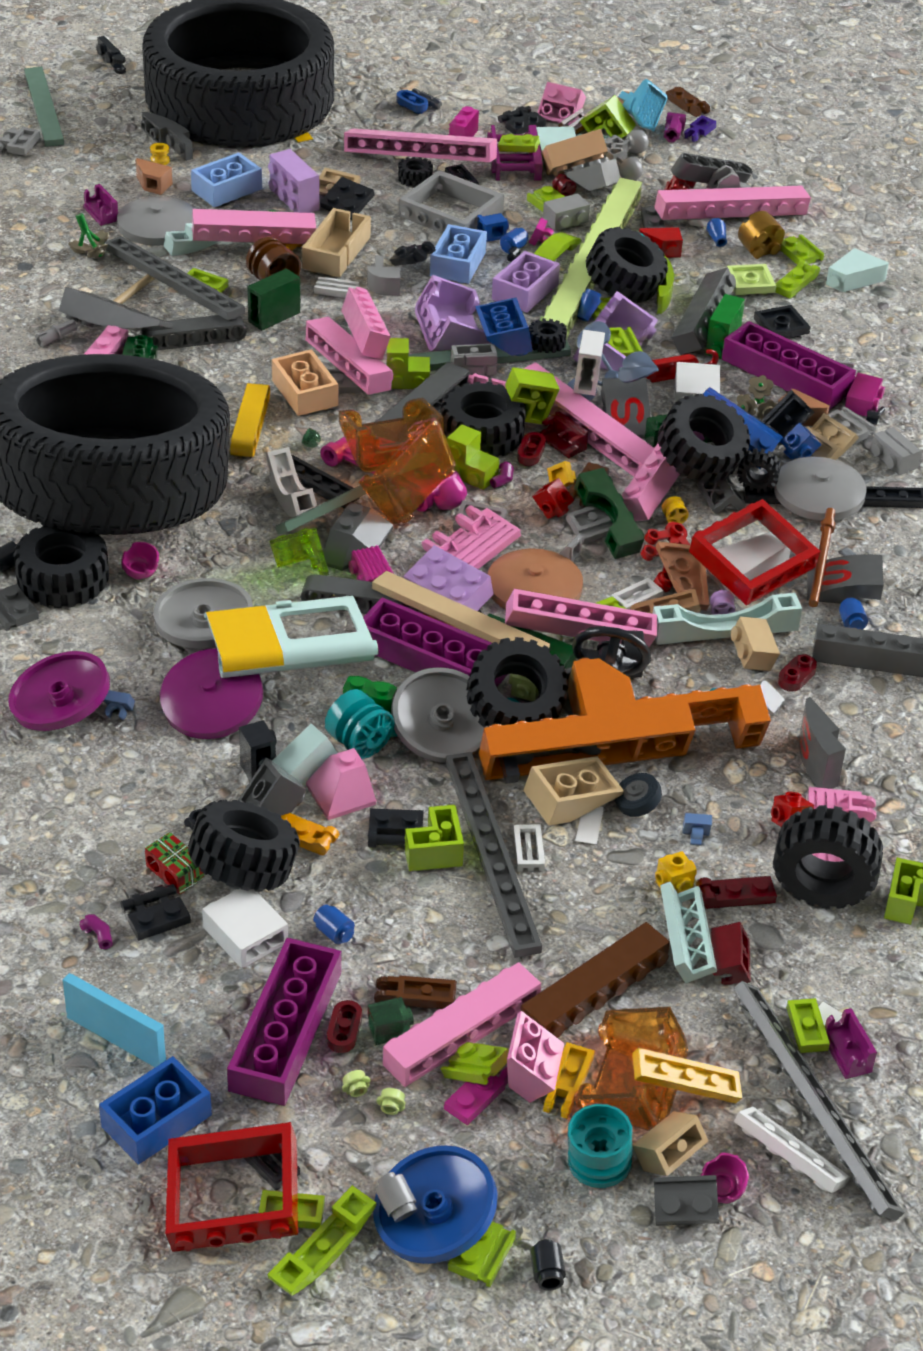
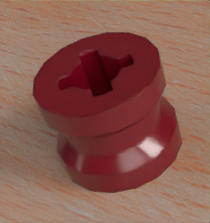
(564, 185)

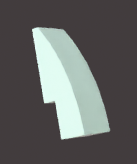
(182, 242)

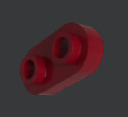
(531, 449)
(797, 672)
(343, 1032)

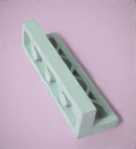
(682, 936)

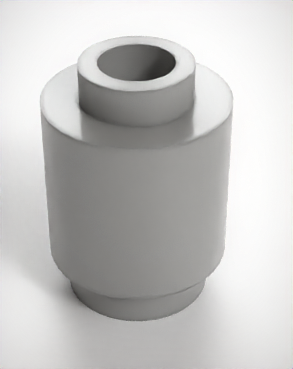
(396, 1196)

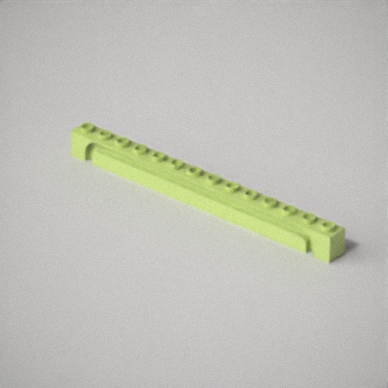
(614, 213)

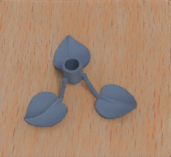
(635, 366)

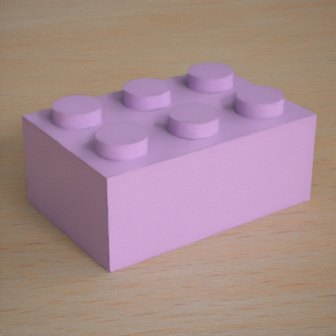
(294, 181)
(527, 279)
(451, 578)

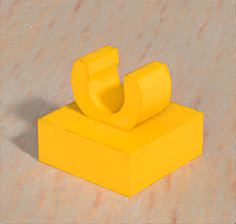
(563, 472)

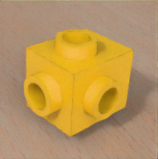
(677, 870)

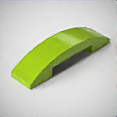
(556, 245)
(665, 291)
(325, 1244)

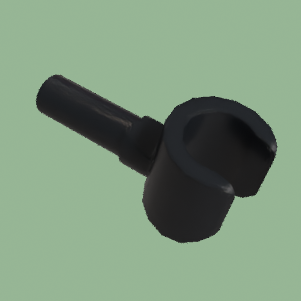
(514, 253)
(873, 416)

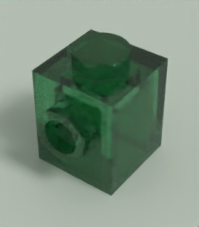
(388, 1019)

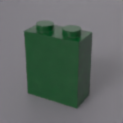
(273, 299)

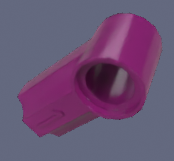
(674, 126)

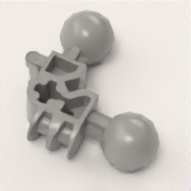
(635, 142)

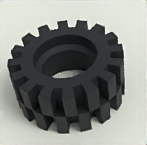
(414, 171)
(547, 335)
(759, 481)

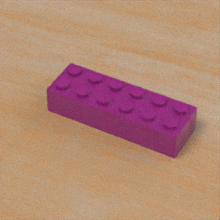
(787, 363)
(421, 641)
(284, 1022)

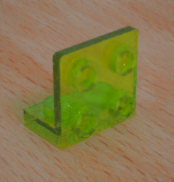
(298, 548)

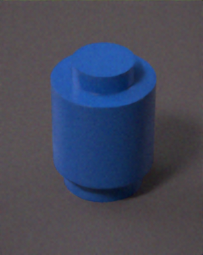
(516, 237)
(853, 614)
(334, 924)

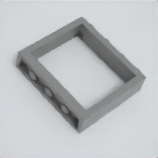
(487, 200)

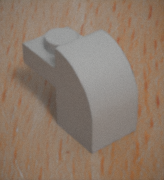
(383, 279)

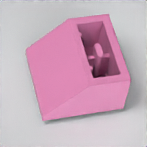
(560, 102)
(533, 1059)

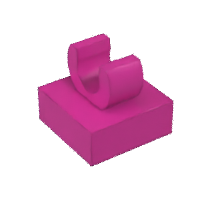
(540, 232)

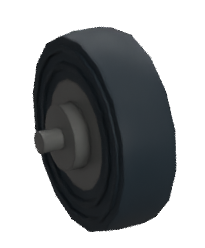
(640, 794)

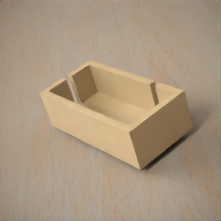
(334, 245)

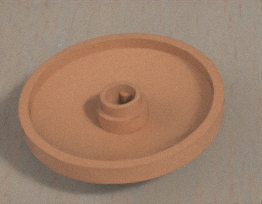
(535, 572)

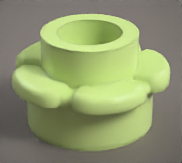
(355, 1083)
(391, 1101)

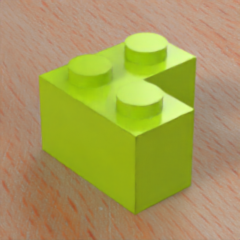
(610, 116)
(407, 370)
(533, 389)
(471, 463)
(438, 844)
(905, 891)

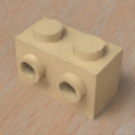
(755, 643)
(670, 1143)

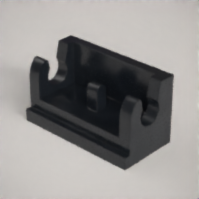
(787, 414)

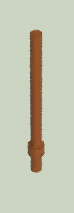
(827, 528)

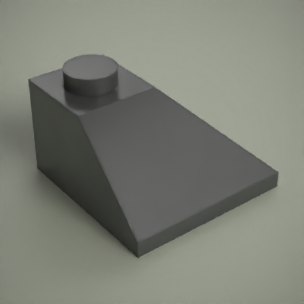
(273, 789)

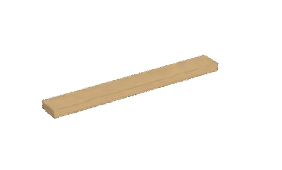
(448, 610)

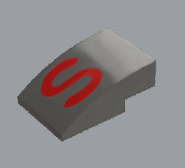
(627, 403)
(850, 578)
(820, 747)

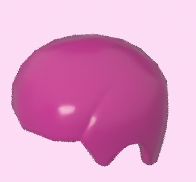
(451, 494)
(140, 560)
(730, 1175)

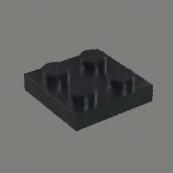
(347, 196)
(782, 321)

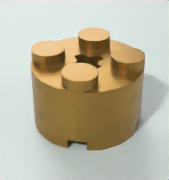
(761, 234)

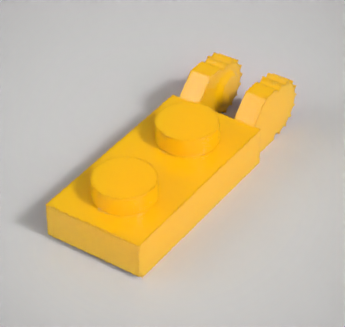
(571, 1074)

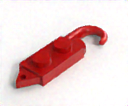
(668, 365)

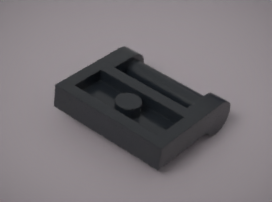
(389, 825)

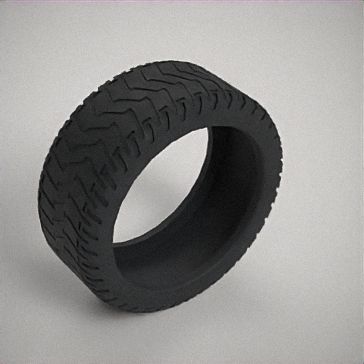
(244, 107)
(111, 444)

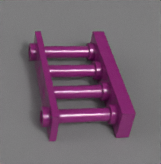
(534, 159)

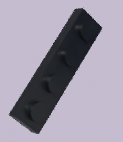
(320, 481)

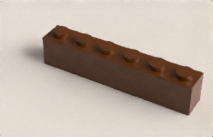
(598, 980)

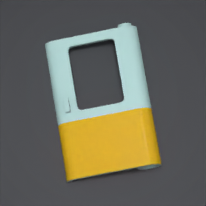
(256, 641)

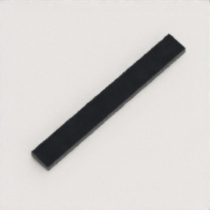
(875, 497)

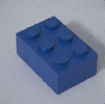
(155, 1109)

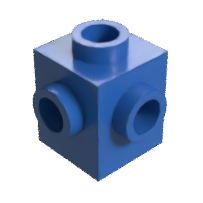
(800, 443)

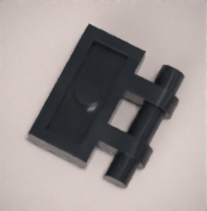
(519, 119)
(156, 918)

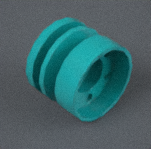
(359, 723)
(600, 1145)

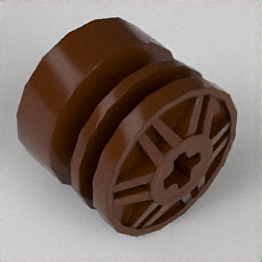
(269, 257)

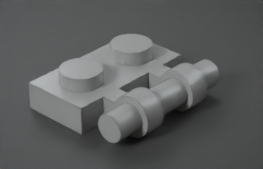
(19, 141)

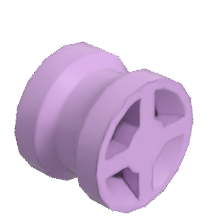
(722, 602)

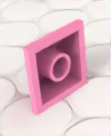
(342, 785)

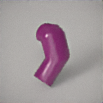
(505, 476)
(101, 928)

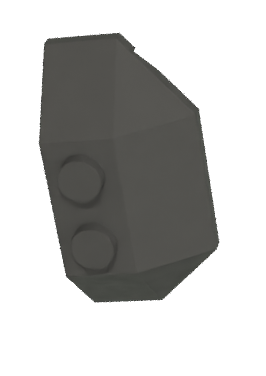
(355, 529)

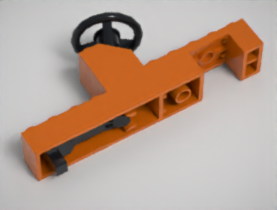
(613, 723)

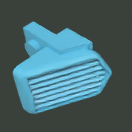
(645, 104)

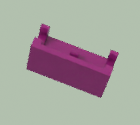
(101, 206)
(850, 1045)

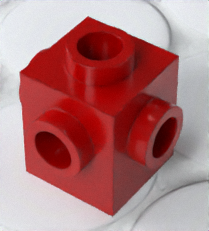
(553, 499)
(787, 805)

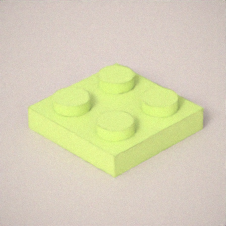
(752, 279)

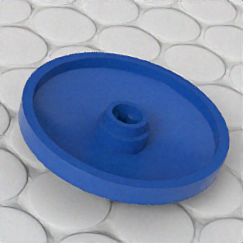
(453, 1205)

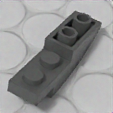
(168, 132)

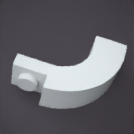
(286, 484)

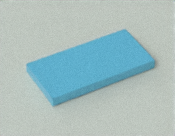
(114, 1020)

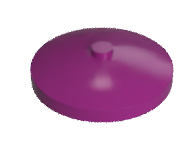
(59, 691)
(204, 703)

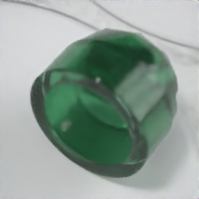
(310, 438)

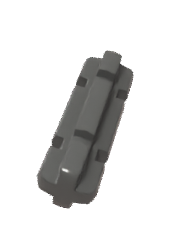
(434, 102)

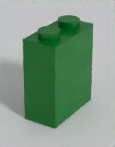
(724, 322)

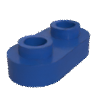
(412, 101)

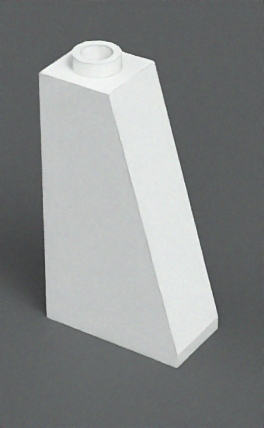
(754, 556)

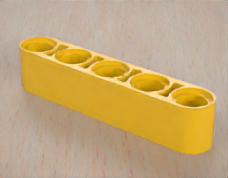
(250, 420)

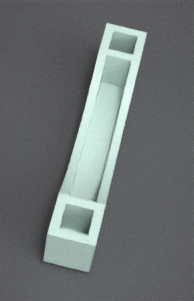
(682, 625)

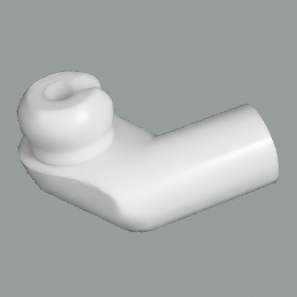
(699, 222)

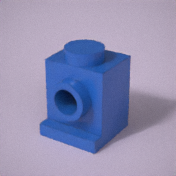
(495, 225)

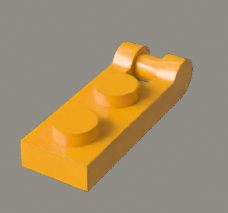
(309, 831)

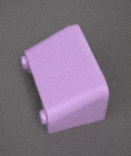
(624, 314)
(447, 316)

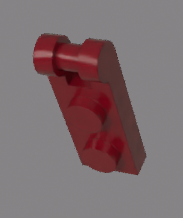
(737, 892)

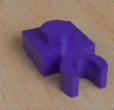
(701, 126)

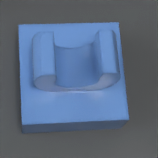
(118, 700)
(697, 826)

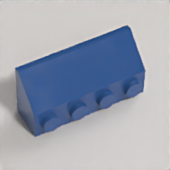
(505, 326)
(760, 435)

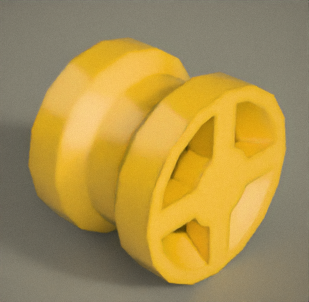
(160, 153)
(674, 510)

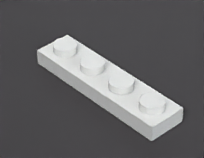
(784, 1144)

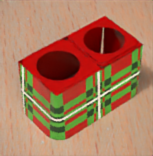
(172, 863)

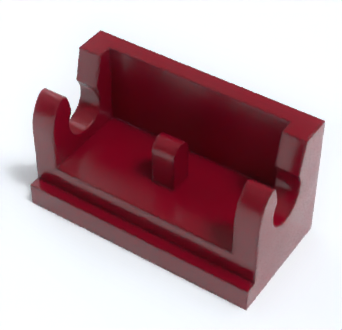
(565, 435)
(731, 953)

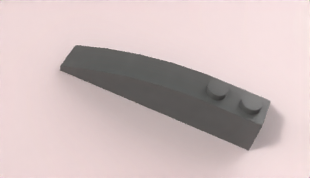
(102, 311)

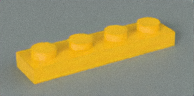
(686, 1075)

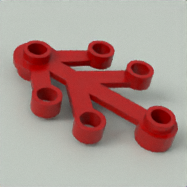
(674, 533)

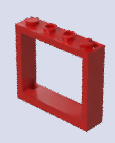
(730, 576)
(228, 1146)

